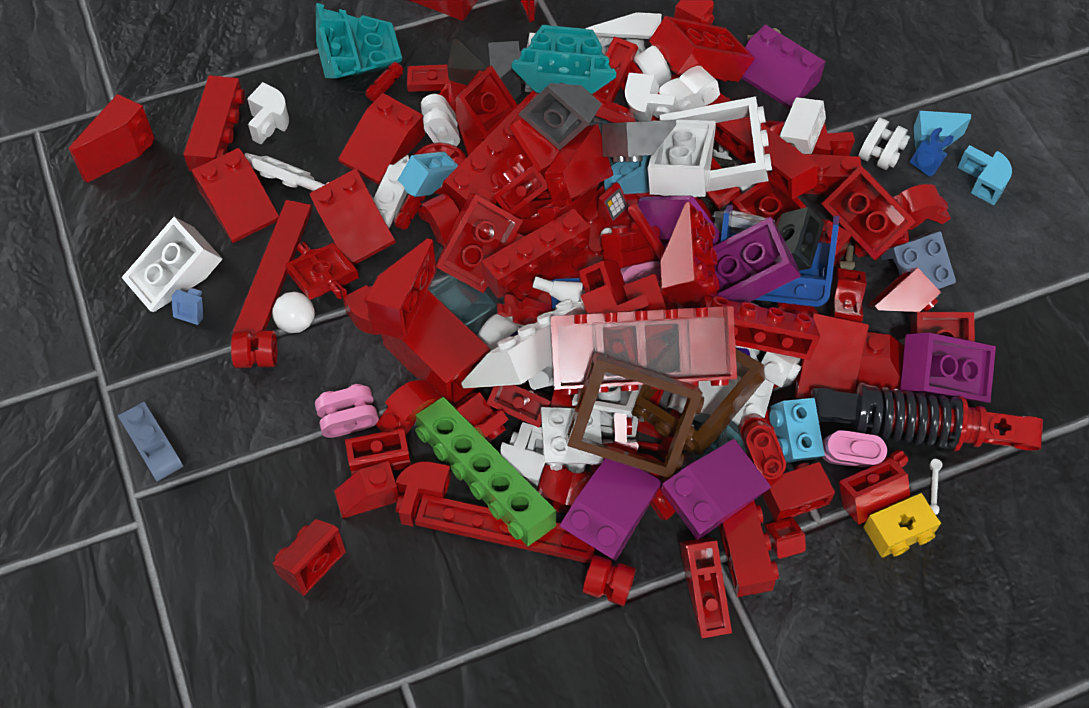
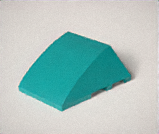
(354, 44)
(565, 57)

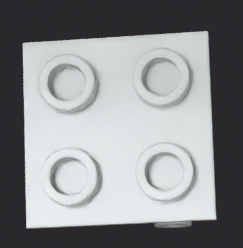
(554, 430)

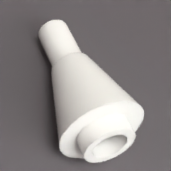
(560, 289)

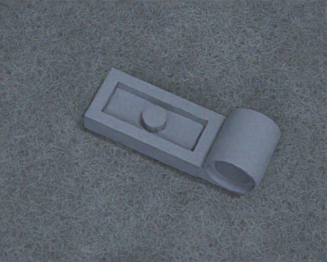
(150, 441)

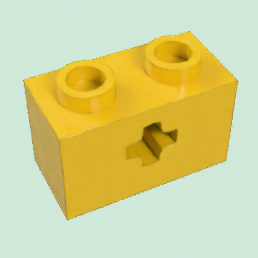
(902, 525)

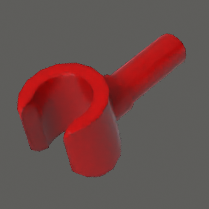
(662, 449)

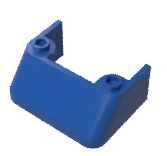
(814, 284)

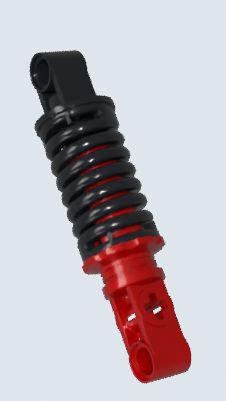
(925, 418)

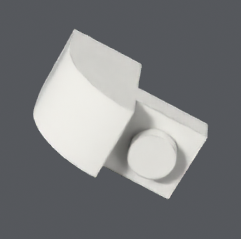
(644, 100)
(269, 112)
(526, 462)

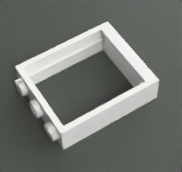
(727, 111)

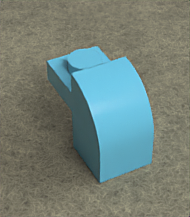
(991, 172)

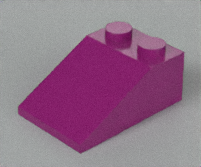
(948, 367)
(714, 488)
(611, 506)

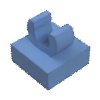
(188, 305)

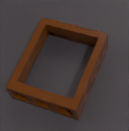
(751, 376)
(584, 407)

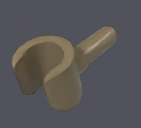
(848, 263)

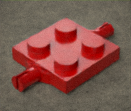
(321, 271)

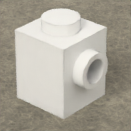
(780, 368)

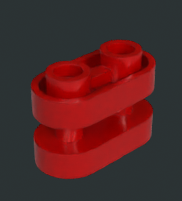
(762, 446)

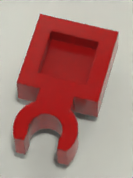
(522, 164)
(522, 312)

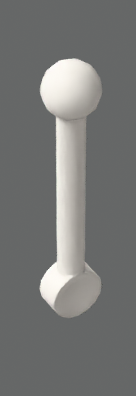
(935, 465)

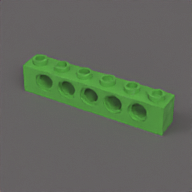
(499, 474)

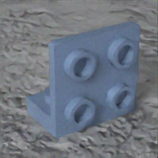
(927, 254)

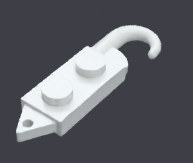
(289, 174)
(391, 192)

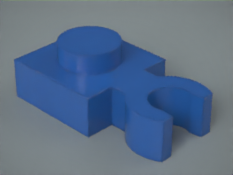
(930, 154)

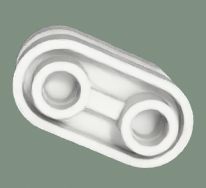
(439, 120)
(889, 155)

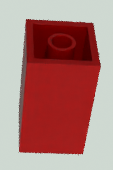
(439, 349)

